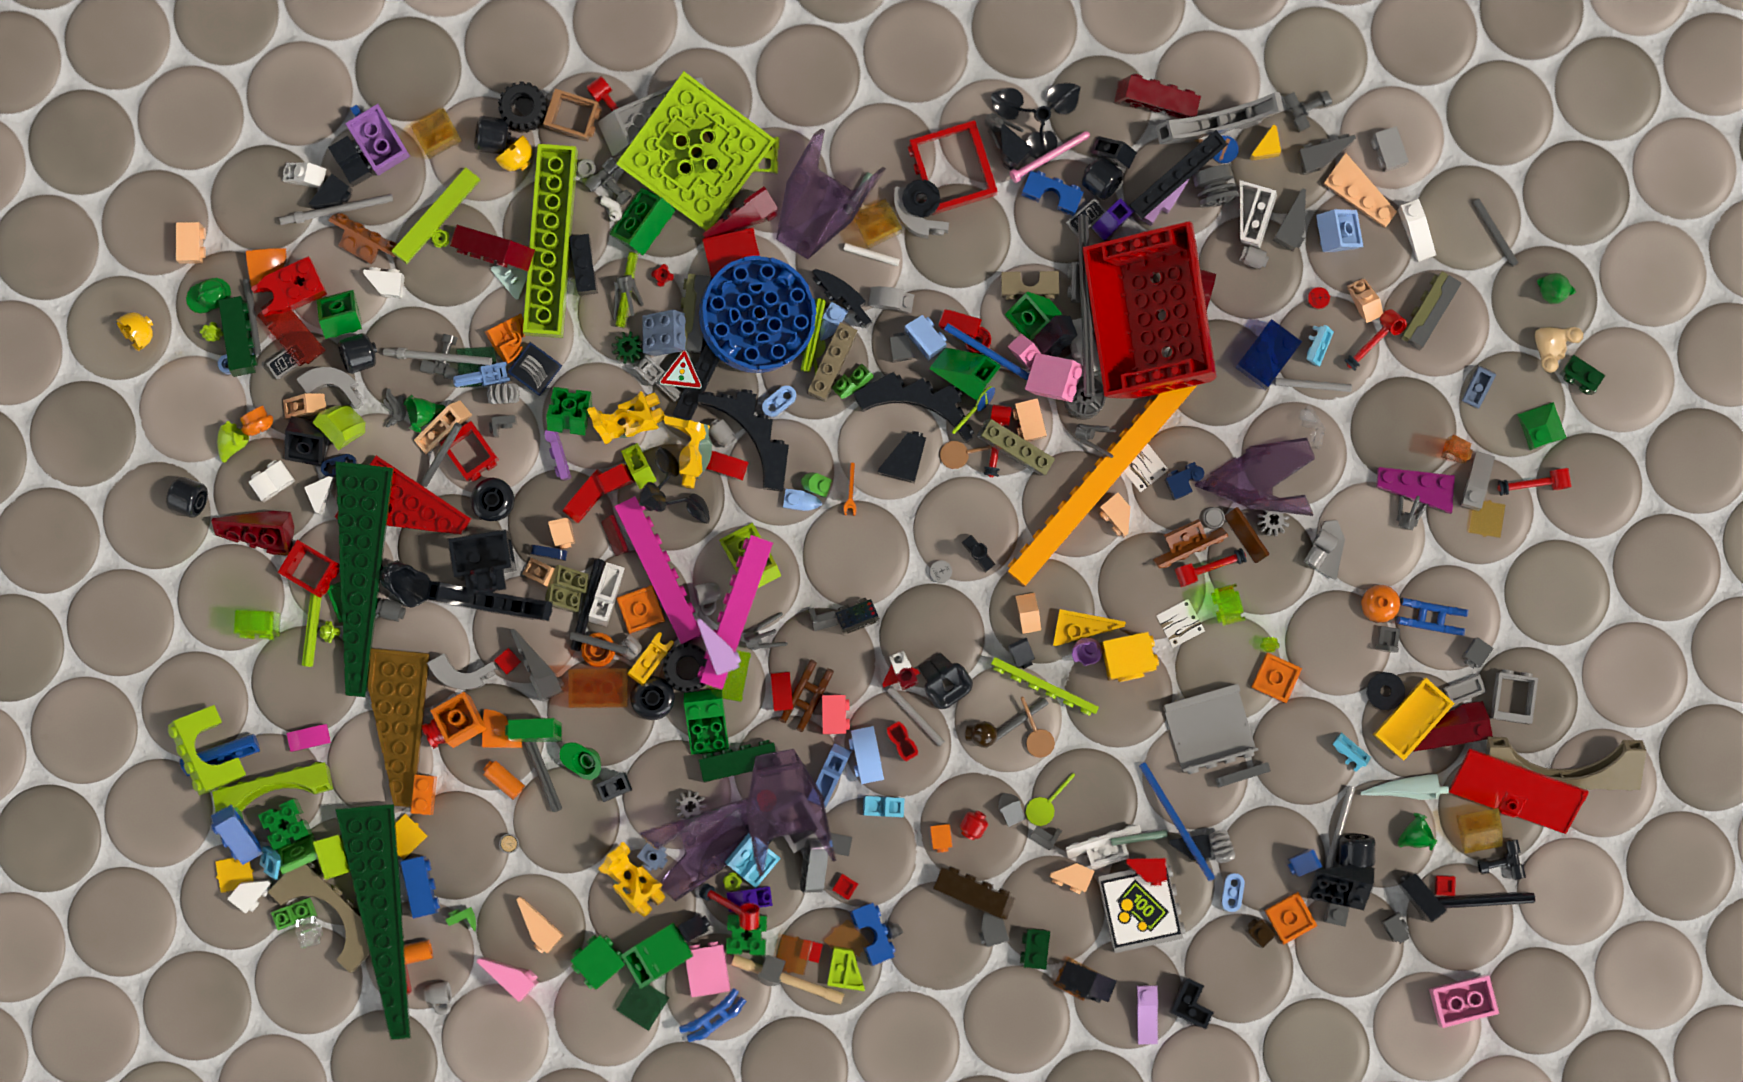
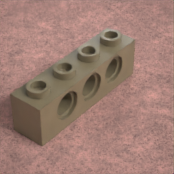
(832, 362)

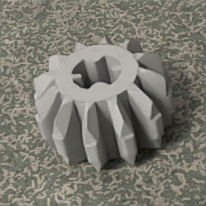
(503, 393)
(1272, 527)
(686, 802)
(1221, 846)

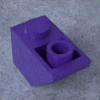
(1112, 219)
(759, 896)

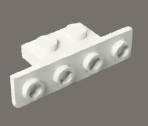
(1100, 849)

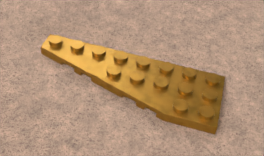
(398, 700)

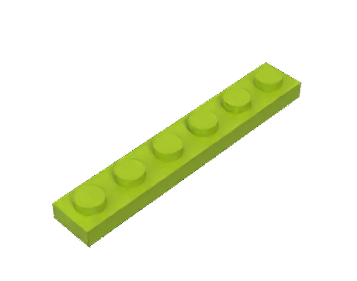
(1051, 690)

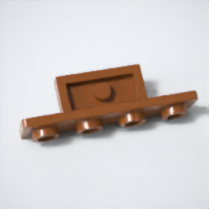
(360, 240)
(1187, 541)

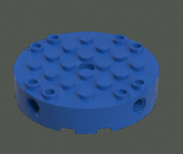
(730, 320)

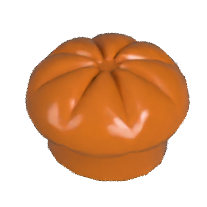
(256, 421)
(595, 655)

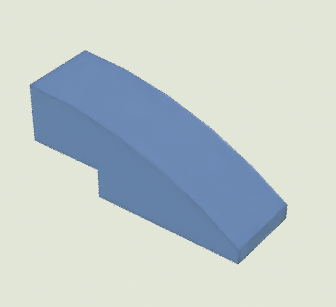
(832, 771)

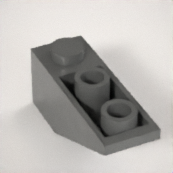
(1319, 156)

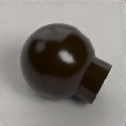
(982, 734)

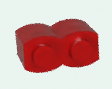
(899, 736)

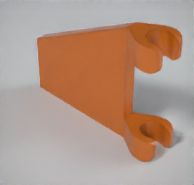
(850, 503)

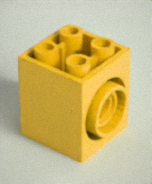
(1129, 657)

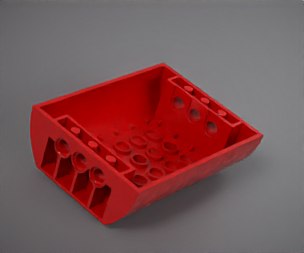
(1128, 307)

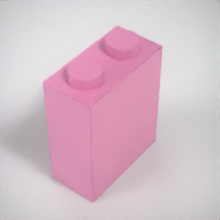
(1054, 377)
(708, 970)

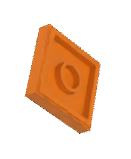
(640, 609)
(1276, 677)
(1290, 918)

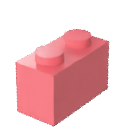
(834, 714)

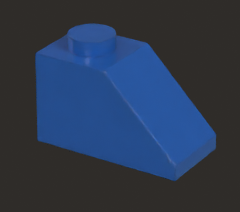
(1304, 863)

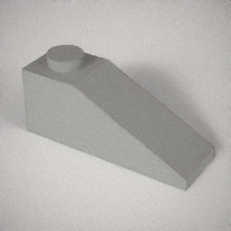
(1478, 481)

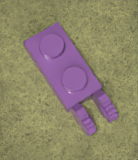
(557, 453)

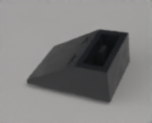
(1343, 886)

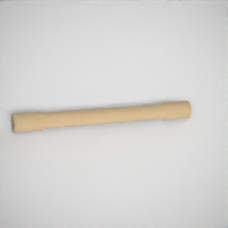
(826, 993)

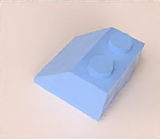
(1339, 230)
(925, 337)

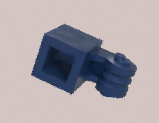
(1179, 481)

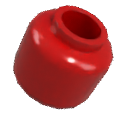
(974, 825)

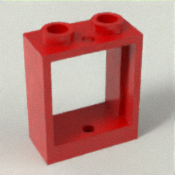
(488, 464)
(293, 560)

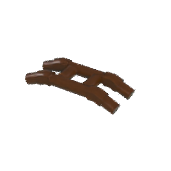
(817, 690)

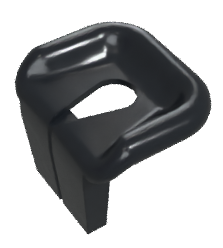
(937, 670)

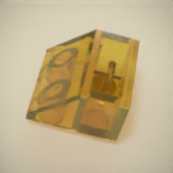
(436, 133)
(877, 223)
(1480, 830)

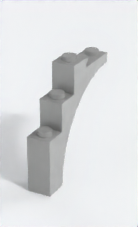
(1223, 121)

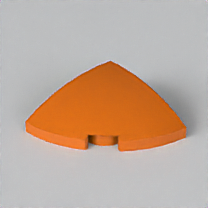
(264, 262)
(507, 338)
(495, 734)

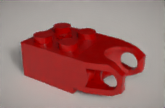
(287, 292)

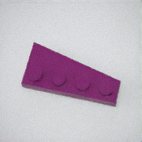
(1433, 488)

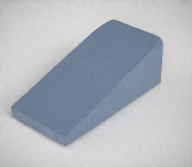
(1478, 386)

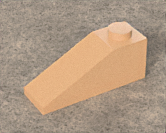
(442, 425)
(540, 929)

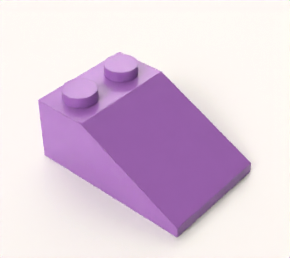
(377, 139)

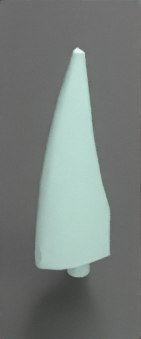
(1418, 787)

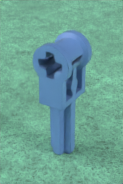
(487, 376)

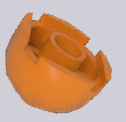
(1380, 603)

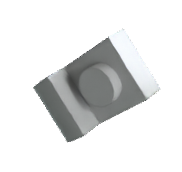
(891, 298)

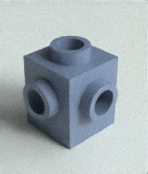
(648, 863)

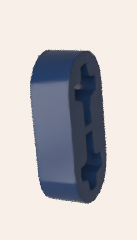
(332, 462)
(548, 552)

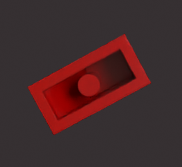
(1150, 870)

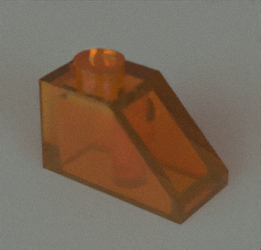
(1457, 449)

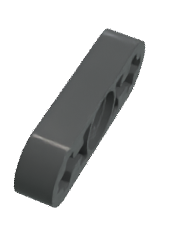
(1242, 774)

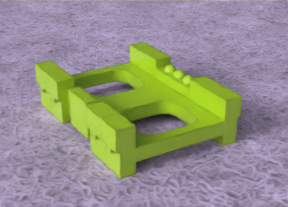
(773, 156)

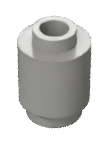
(1254, 257)
(721, 432)

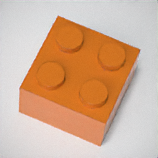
(458, 719)

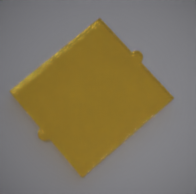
(1488, 520)

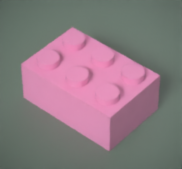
(1463, 1001)

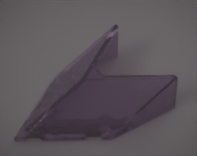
(1254, 474)

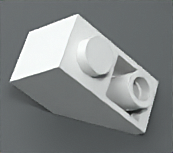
(304, 174)
(387, 283)
(248, 893)

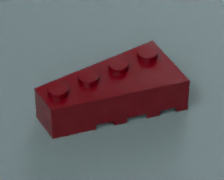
(1157, 97)
(491, 248)

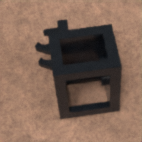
(483, 560)

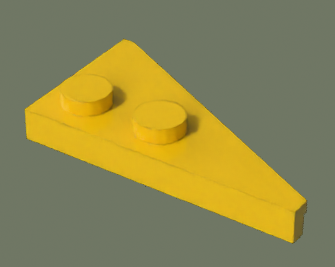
(1075, 625)

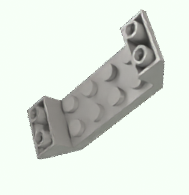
(625, 122)

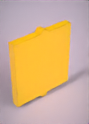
(408, 835)
(233, 873)

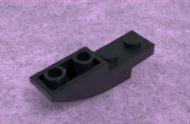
(838, 289)

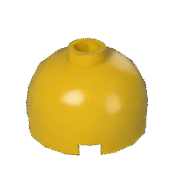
(516, 155)
(136, 329)

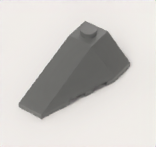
(543, 678)

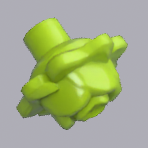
(211, 332)
(328, 631)

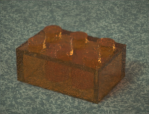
(598, 688)

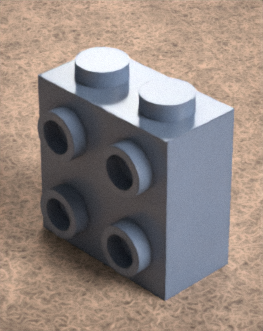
(663, 332)

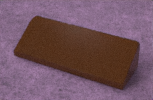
(1246, 535)

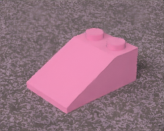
(512, 978)

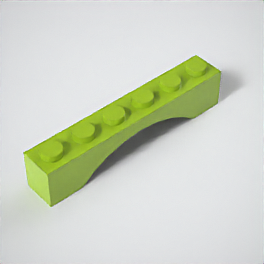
(311, 779)

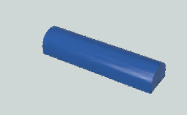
(228, 751)

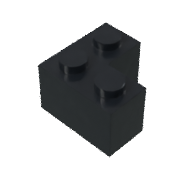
(348, 157)
(1089, 983)
(1186, 1004)

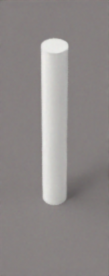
(871, 254)

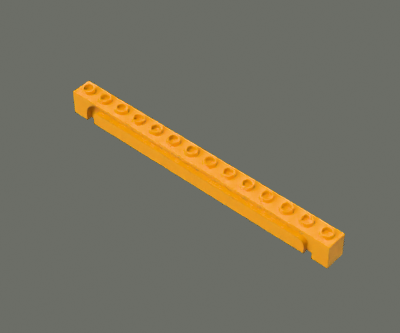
(1095, 484)

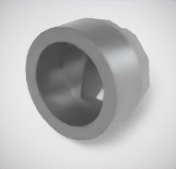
(894, 932)

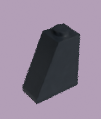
(905, 458)
(1421, 897)

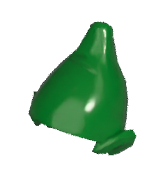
(1555, 288)
(421, 412)
(1417, 834)

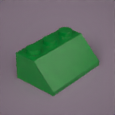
(642, 221)

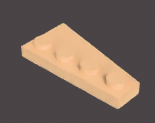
(1355, 187)

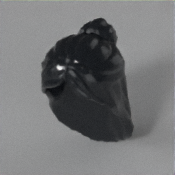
(405, 583)

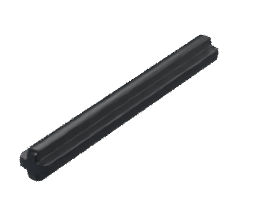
(588, 601)
(1488, 900)

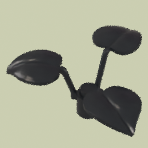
(1062, 97)
(654, 499)

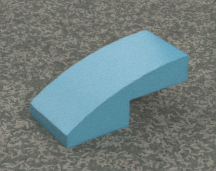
(883, 806)
(270, 861)

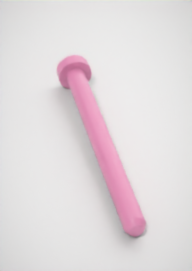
(1015, 175)

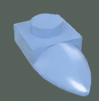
(831, 320)
(800, 500)

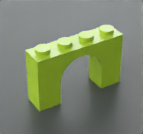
(203, 775)

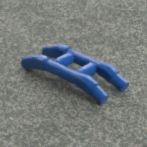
(1439, 627)
(718, 1009)

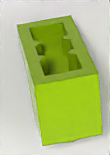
(638, 465)

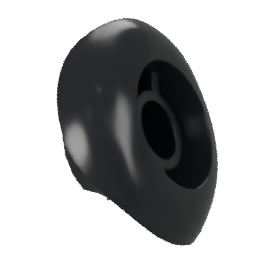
(492, 499)
(652, 699)

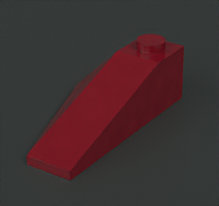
(755, 210)
(265, 530)
(1459, 726)

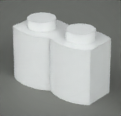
(271, 480)

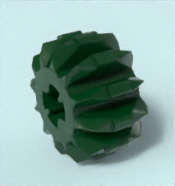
(621, 351)

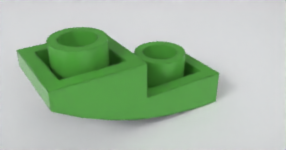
(848, 385)
(288, 915)

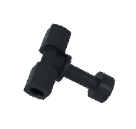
(979, 553)
(1510, 860)

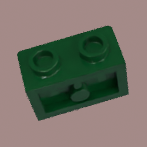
(1582, 375)
(1036, 948)

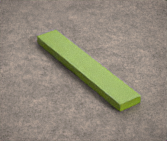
(436, 215)

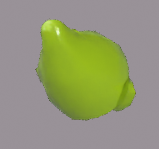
(230, 440)

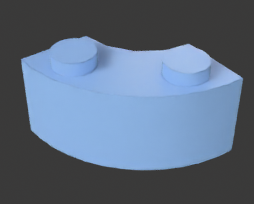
(867, 755)

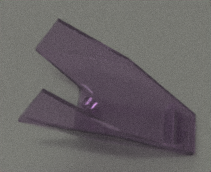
(784, 803)

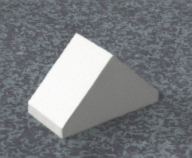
(319, 493)

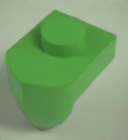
(816, 483)
(457, 916)

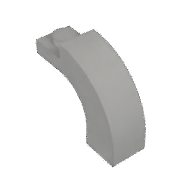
(916, 225)
(326, 376)
(451, 677)

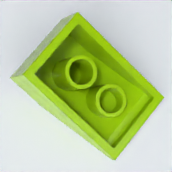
(733, 545)

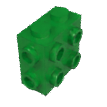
(597, 961)

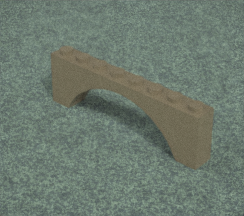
(1618, 770)

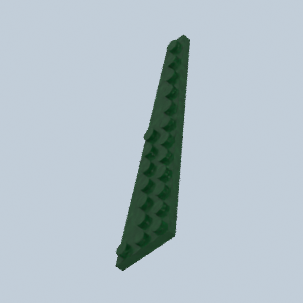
(362, 522)
(374, 868)

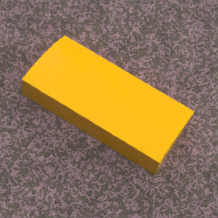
(1413, 719)

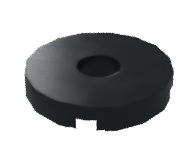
(921, 209)
(1393, 682)

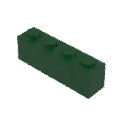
(237, 336)
(731, 762)

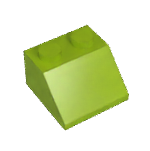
(332, 856)

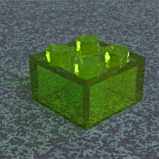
(257, 623)

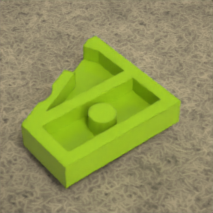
(844, 970)

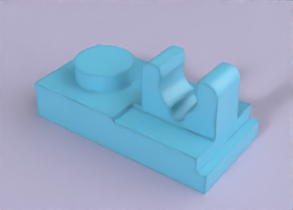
(1320, 344)
(1352, 751)

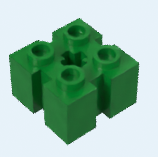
(569, 411)
(295, 829)
(737, 943)

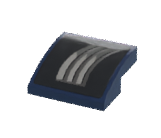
(534, 368)

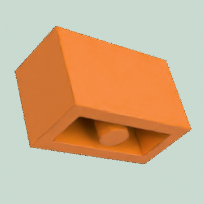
(424, 794)

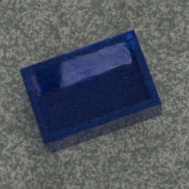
(1268, 354)

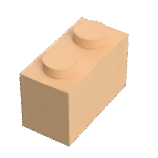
(190, 243)
(1030, 420)

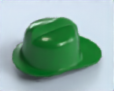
(205, 295)
(581, 760)

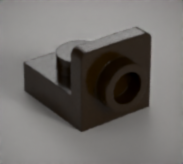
(1260, 932)

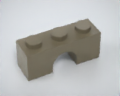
(1013, 287)

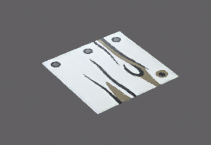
(1145, 468)
(1180, 623)

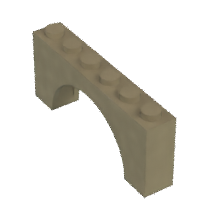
(308, 882)

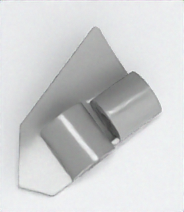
(1327, 549)

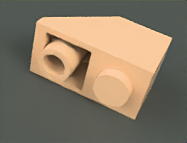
(1366, 300)
(1118, 513)
(1073, 875)

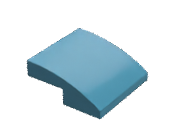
(743, 862)

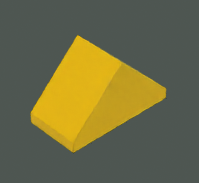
(1269, 146)

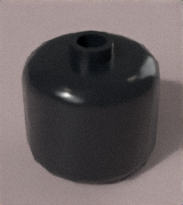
(491, 135)
(1102, 178)
(357, 353)
(187, 497)
(1357, 850)

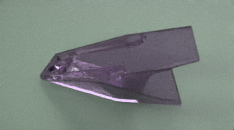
(817, 204)
(707, 841)

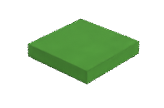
(297, 854)

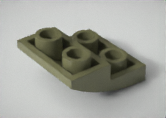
(566, 588)

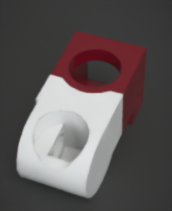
(903, 670)

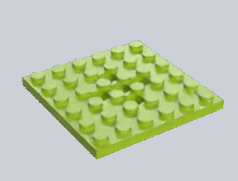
(656, 158)

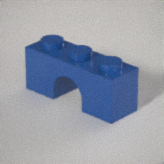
(1068, 196)
(881, 948)

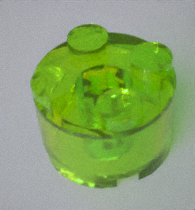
(1228, 605)

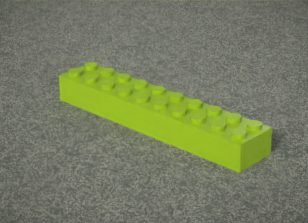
(551, 240)

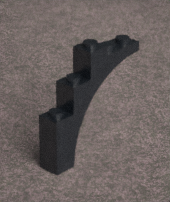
(890, 391)
(742, 409)
(490, 602)

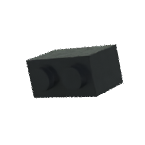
(1056, 335)

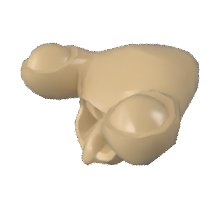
(1552, 344)

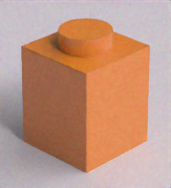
(941, 837)

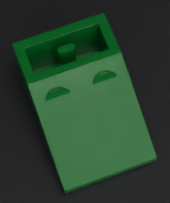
(966, 370)
(706, 721)
(657, 955)

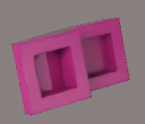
(308, 738)

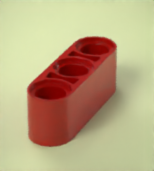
(584, 498)

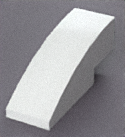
(606, 594)

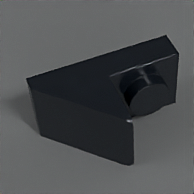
(614, 787)

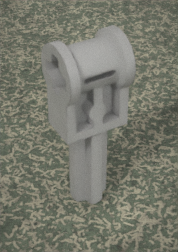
(653, 373)

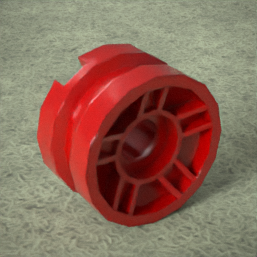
(986, 338)
(433, 734)

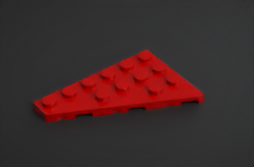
(419, 508)

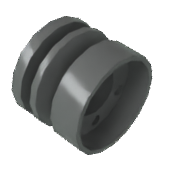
(1216, 190)
(1089, 408)

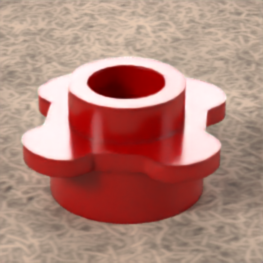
(667, 275)

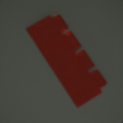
(295, 335)

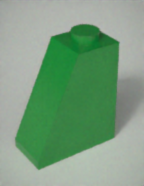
(534, 730)

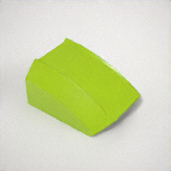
(340, 425)

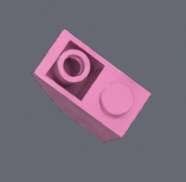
(1024, 351)

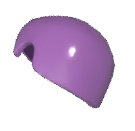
(1087, 651)

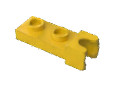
(650, 659)

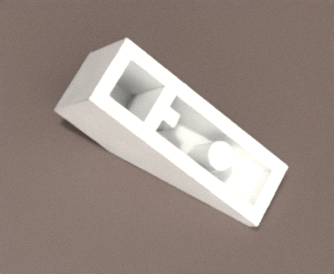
(1417, 229)

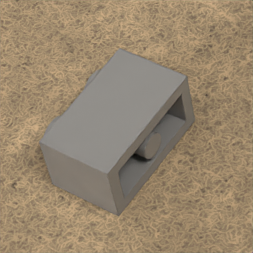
(1389, 149)

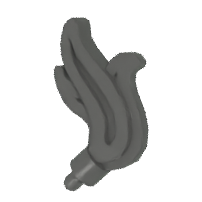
(396, 406)

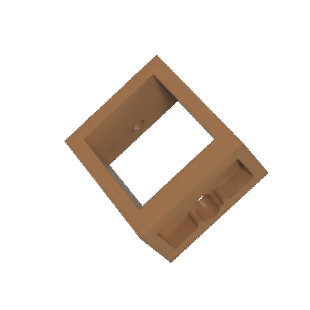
(554, 107)

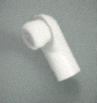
(614, 208)

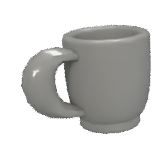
(707, 594)
(634, 648)
(439, 994)

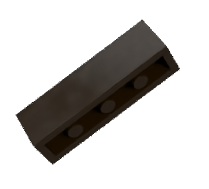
(974, 893)

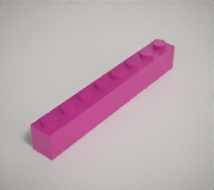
(658, 570)
(738, 603)

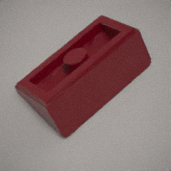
(614, 535)

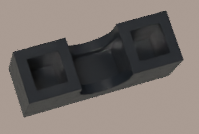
(583, 264)

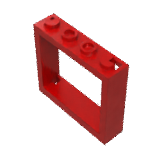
(981, 155)

